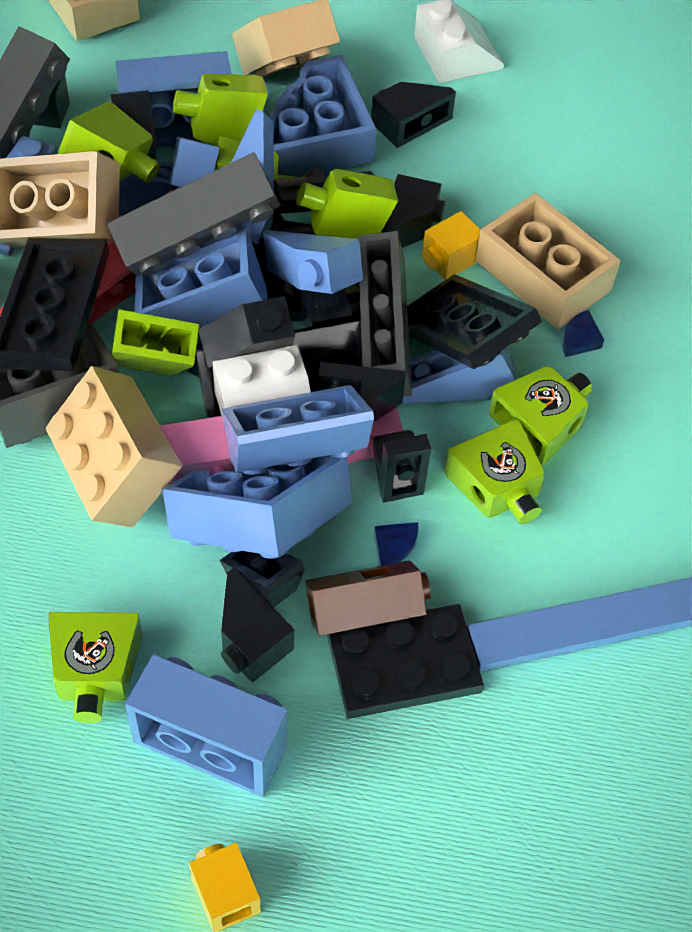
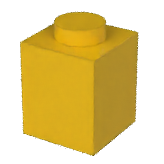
(451, 245)
(224, 886)

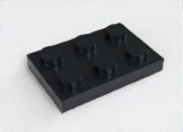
(405, 662)

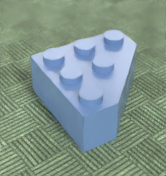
(322, 121)
(258, 511)

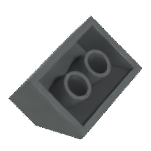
(35, 396)

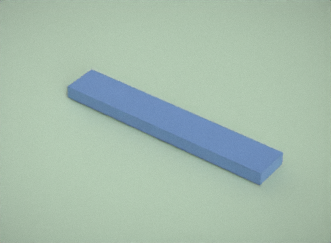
(582, 624)

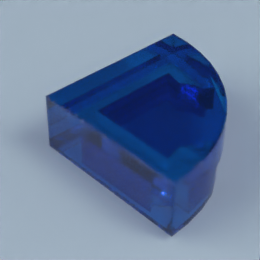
(581, 335)
(395, 542)

